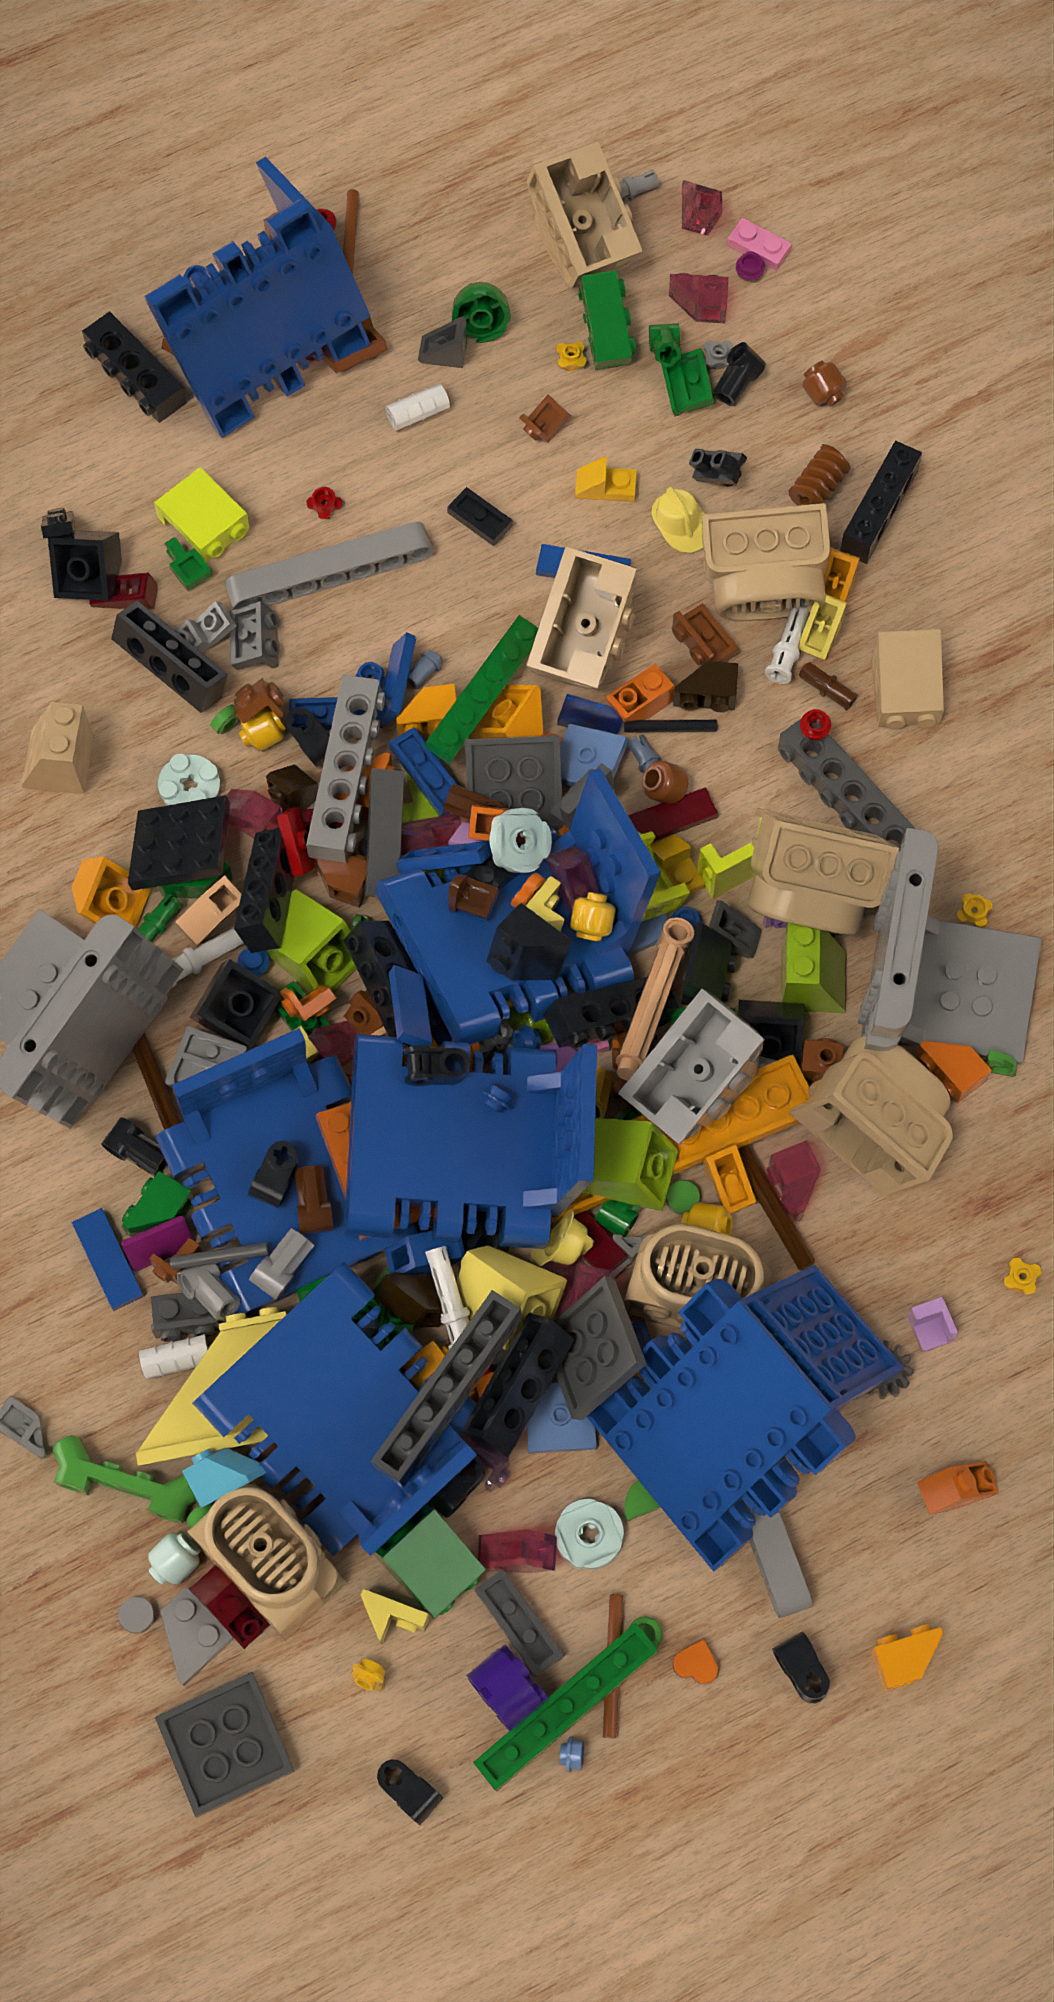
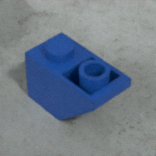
(409, 1255)

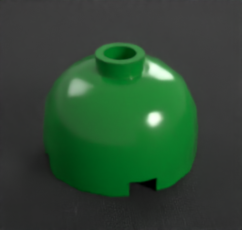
(484, 310)

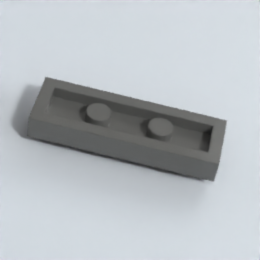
(519, 1623)

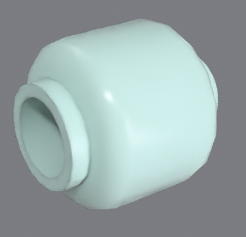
(174, 1558)

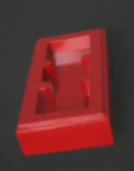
(295, 841)

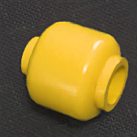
(263, 730)
(592, 917)
(709, 1217)

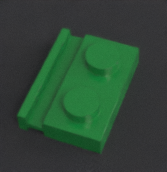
(689, 383)

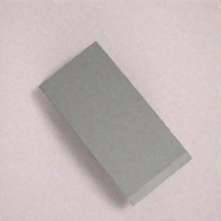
(208, 627)

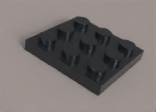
(179, 843)

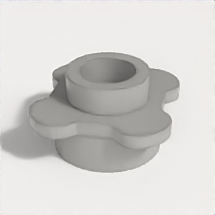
(715, 360)

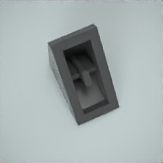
(445, 345)
(735, 928)

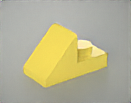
(545, 902)
(384, 1610)

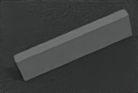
(383, 826)

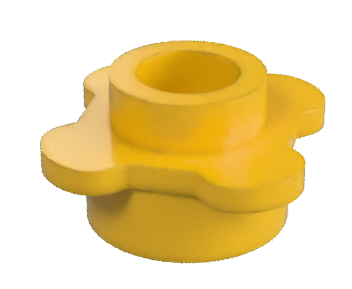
(571, 362)
(974, 901)
(1025, 1285)
(368, 1675)

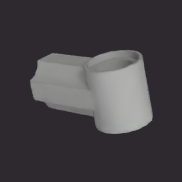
(277, 1270)
(209, 1290)

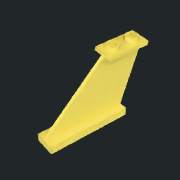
(182, 1428)

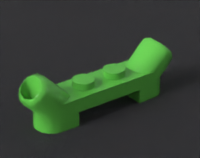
(79, 1473)

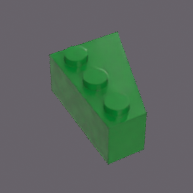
(606, 319)

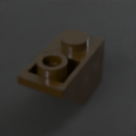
(709, 687)
(291, 788)
(410, 1298)

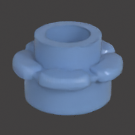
(572, 1754)

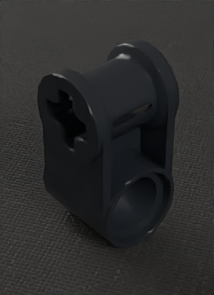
(313, 739)
(433, 1067)
(271, 1179)
(458, 1489)
(801, 1662)
(413, 1795)

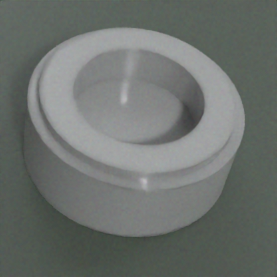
(136, 1615)

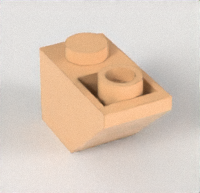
(210, 910)

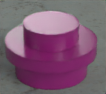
(750, 266)

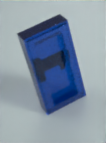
(589, 715)

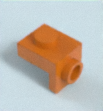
(314, 1003)

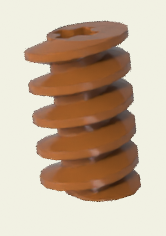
(819, 477)

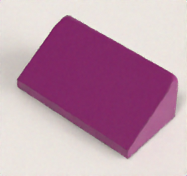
(160, 1240)

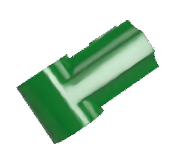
(665, 343)
(617, 1216)

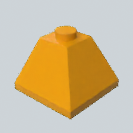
(513, 714)
(104, 890)

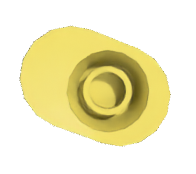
(679, 520)
(566, 1242)

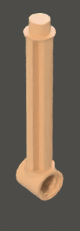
(671, 949)

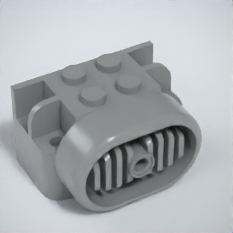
(670, 1080)

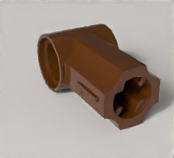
(460, 801)
(313, 1208)

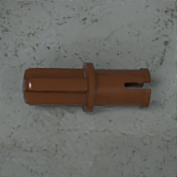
(828, 685)

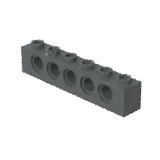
(850, 781)
(447, 1389)

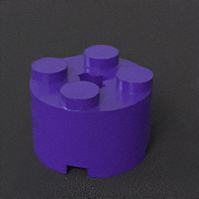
(507, 1687)

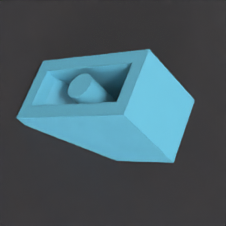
(219, 1474)

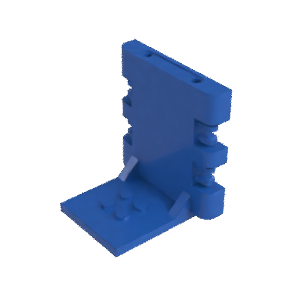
(262, 310)
(454, 946)
(229, 1125)
(458, 1154)
(741, 1402)
(329, 1409)

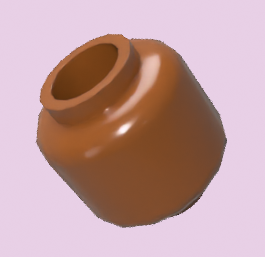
(824, 383)
(665, 782)

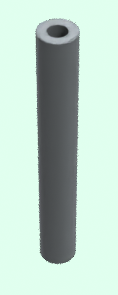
(220, 1255)

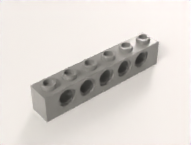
(353, 695)

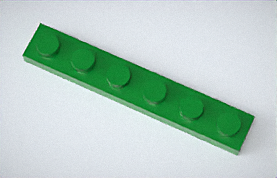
(482, 690)
(566, 1707)

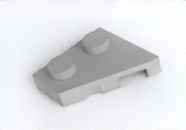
(199, 1052)
(192, 1634)

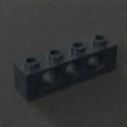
(110, 334)
(881, 501)
(169, 656)
(265, 893)
(374, 952)
(599, 1013)
(518, 1385)

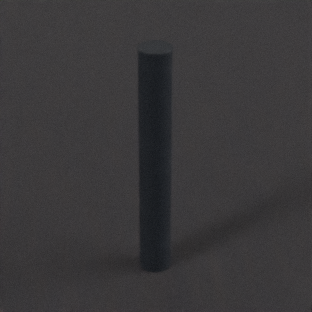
(641, 726)

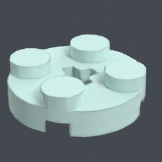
(185, 768)
(503, 840)
(596, 1516)

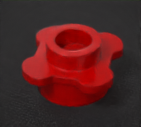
(321, 495)

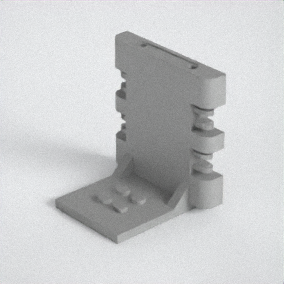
(950, 977)
(75, 1010)

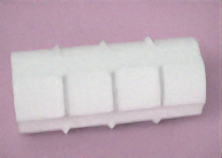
(417, 407)
(173, 1356)

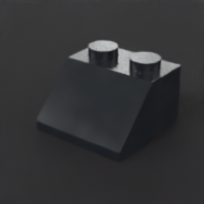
(85, 564)
(528, 947)
(708, 965)
(236, 1004)
(778, 1024)

